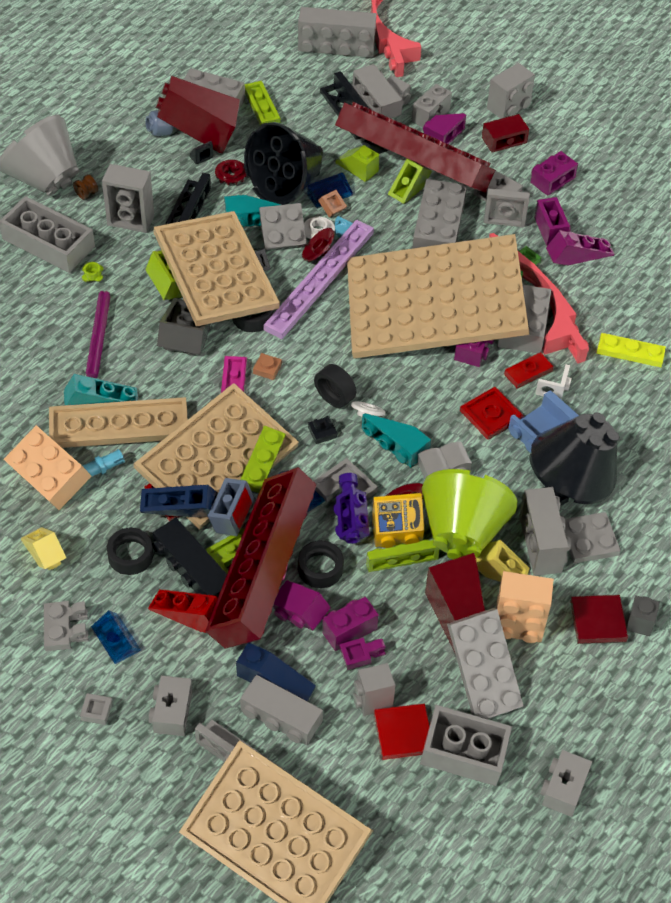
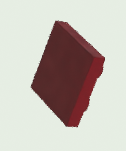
(598, 619)

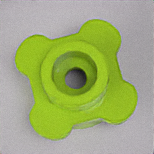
(92, 272)

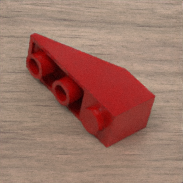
(185, 608)

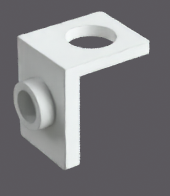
(557, 387)

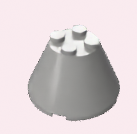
(42, 157)

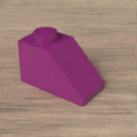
(445, 126)

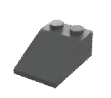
(179, 331)

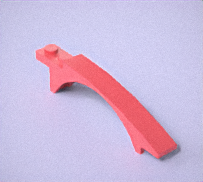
(393, 46)
(564, 331)

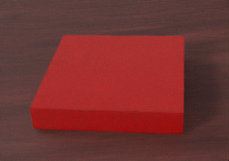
(490, 412)
(401, 730)

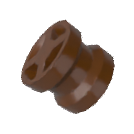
(85, 186)

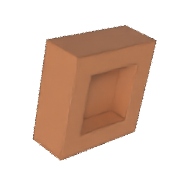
(332, 203)
(267, 366)

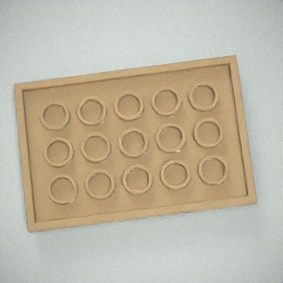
(216, 268)
(211, 445)
(275, 830)

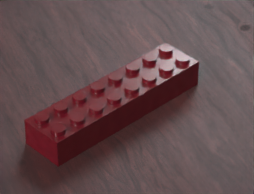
(416, 146)
(261, 559)

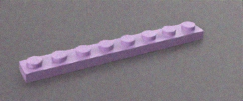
(318, 279)

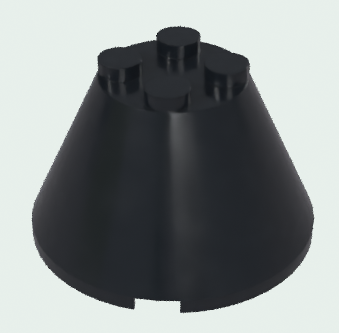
(280, 162)
(578, 458)

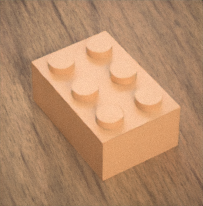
(47, 467)
(524, 605)

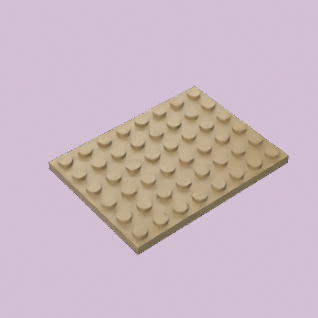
(436, 296)

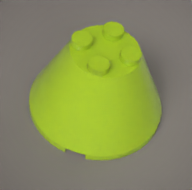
(466, 510)

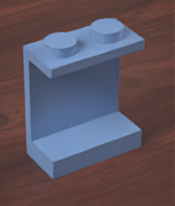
(548, 415)

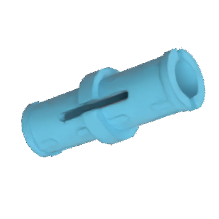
(104, 463)

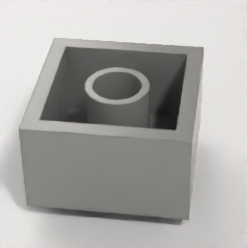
(510, 91)

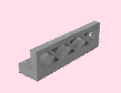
(218, 740)

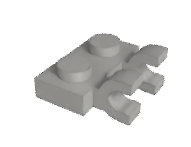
(57, 626)

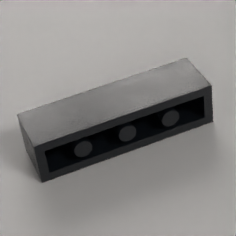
(188, 558)

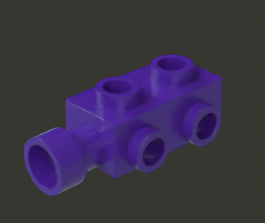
(351, 510)

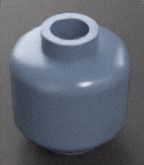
(157, 126)

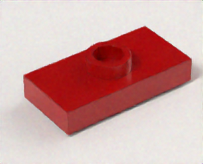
(528, 370)

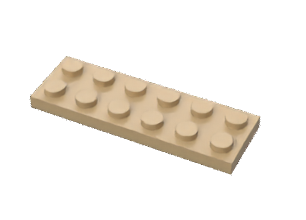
(116, 422)

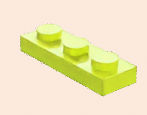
(631, 350)

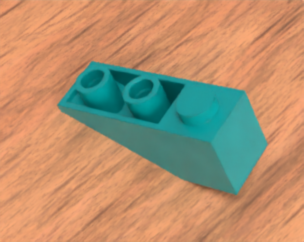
(246, 208)
(92, 390)
(399, 438)

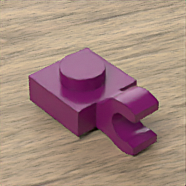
(358, 653)

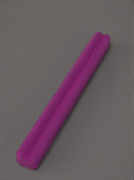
(98, 334)

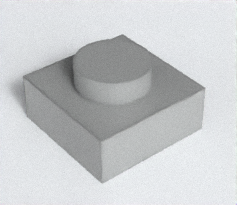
(96, 709)

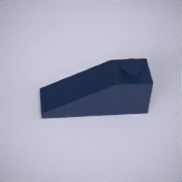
(178, 501)
(263, 663)

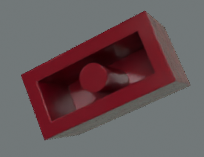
(505, 133)

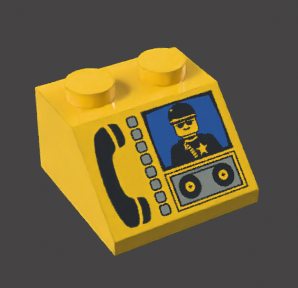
(397, 520)

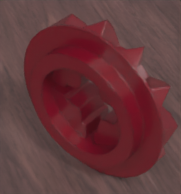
(235, 167)

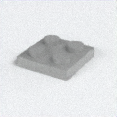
(506, 207)
(282, 226)
(591, 538)

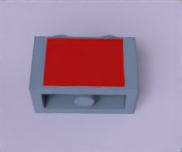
(231, 507)

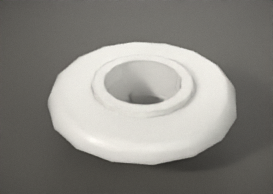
(313, 222)
(363, 407)

